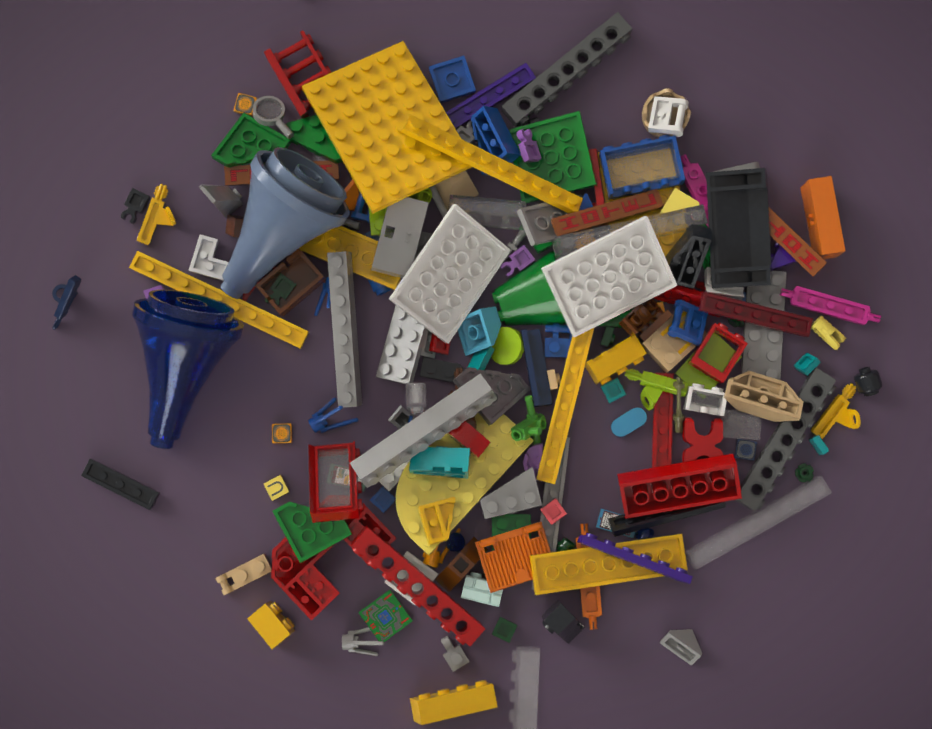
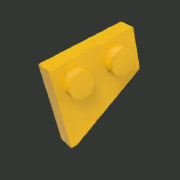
(437, 519)

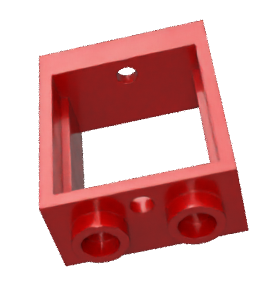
(709, 370)

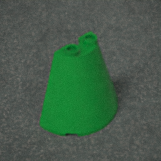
(528, 298)

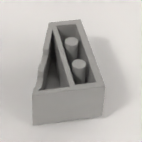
(513, 496)

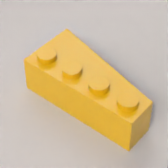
(453, 703)

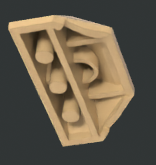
(763, 397)

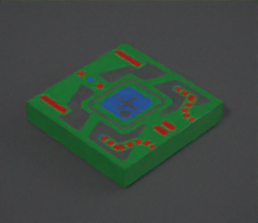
(385, 616)

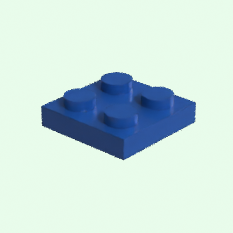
(452, 79)

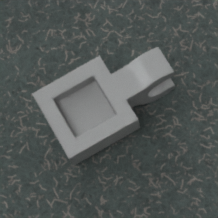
(455, 655)

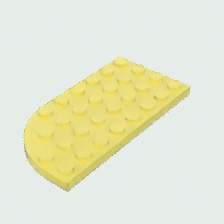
(484, 472)

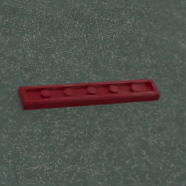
(755, 314)

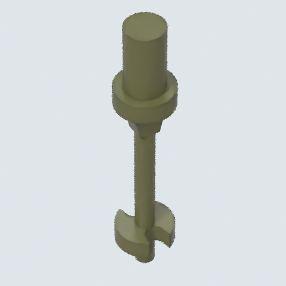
(678, 417)

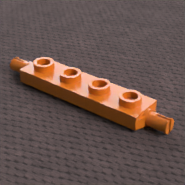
(589, 596)

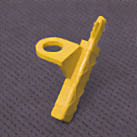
(155, 215)
(838, 413)

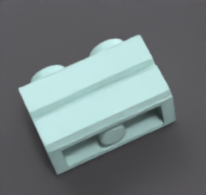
(477, 590)

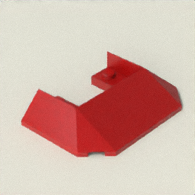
(304, 581)

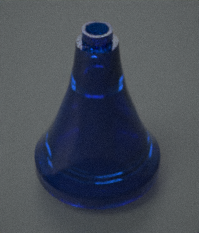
(181, 345)

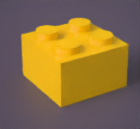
(271, 624)

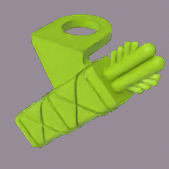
(654, 386)

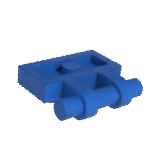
(555, 346)

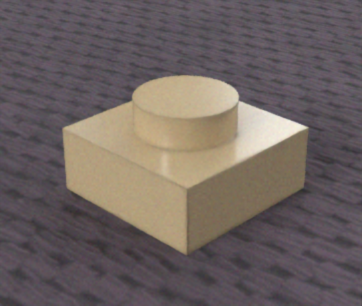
(554, 379)

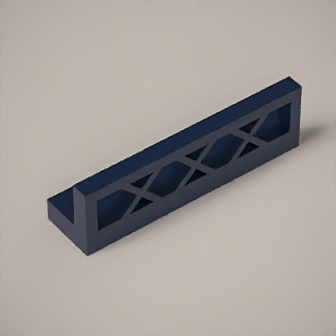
(536, 367)

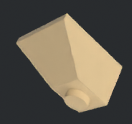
(456, 185)

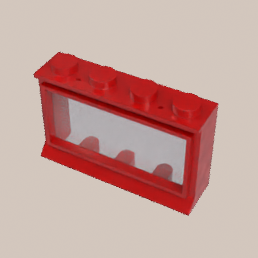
(334, 483)

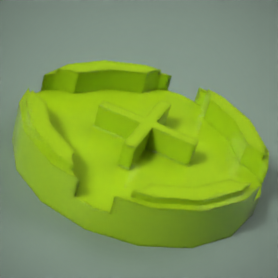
(508, 346)

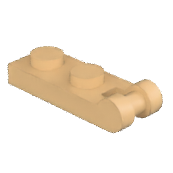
(244, 573)

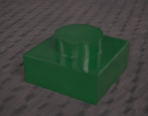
(608, 337)
(504, 629)

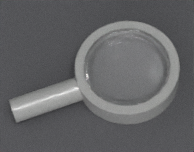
(271, 112)

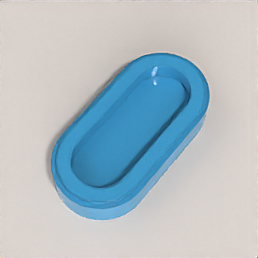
(628, 422)

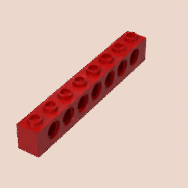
(472, 628)

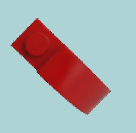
(469, 438)

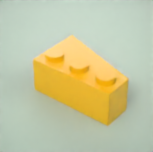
(615, 360)

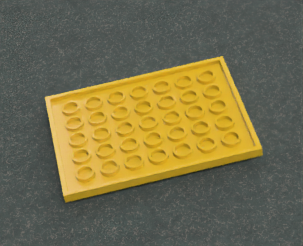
(365, 117)

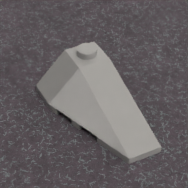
(223, 198)

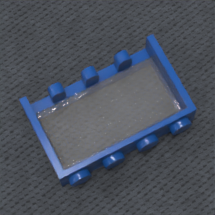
(641, 166)

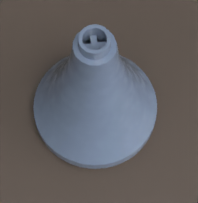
(286, 208)

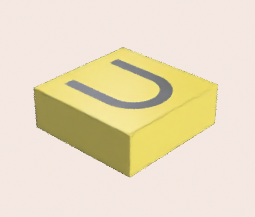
(276, 487)

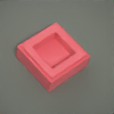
(553, 511)

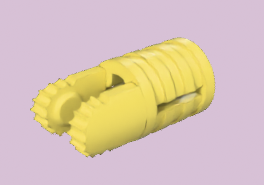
(828, 332)

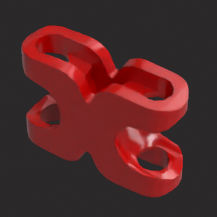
(701, 444)

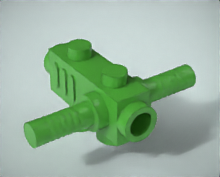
(531, 425)

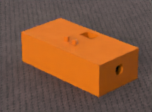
(823, 217)

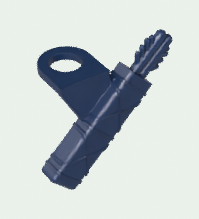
(67, 298)

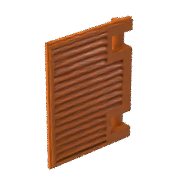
(510, 560)

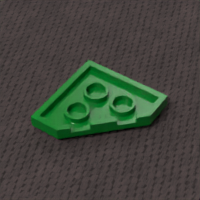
(312, 135)
(246, 140)
(304, 535)

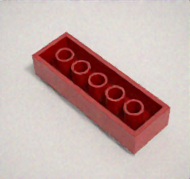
(679, 486)

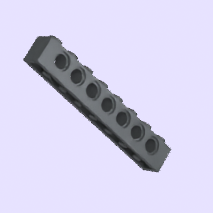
(616, 25)
(753, 502)

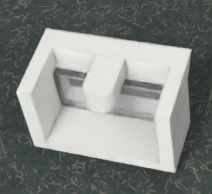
(705, 400)

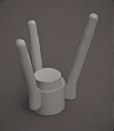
(351, 642)

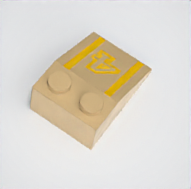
(668, 350)

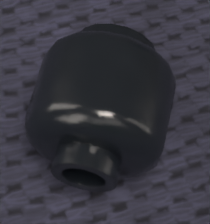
(868, 381)

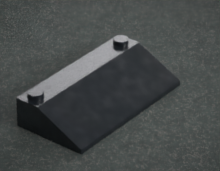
(739, 228)

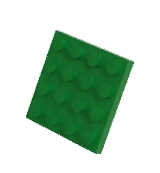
(563, 153)

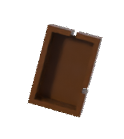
(300, 272)

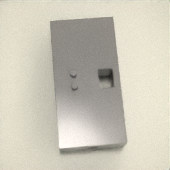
(399, 237)

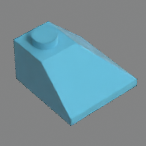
(479, 330)

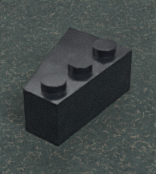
(689, 254)
(562, 622)

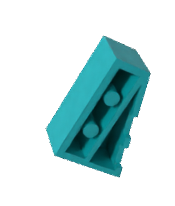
(442, 462)

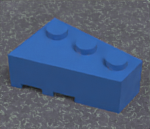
(493, 134)

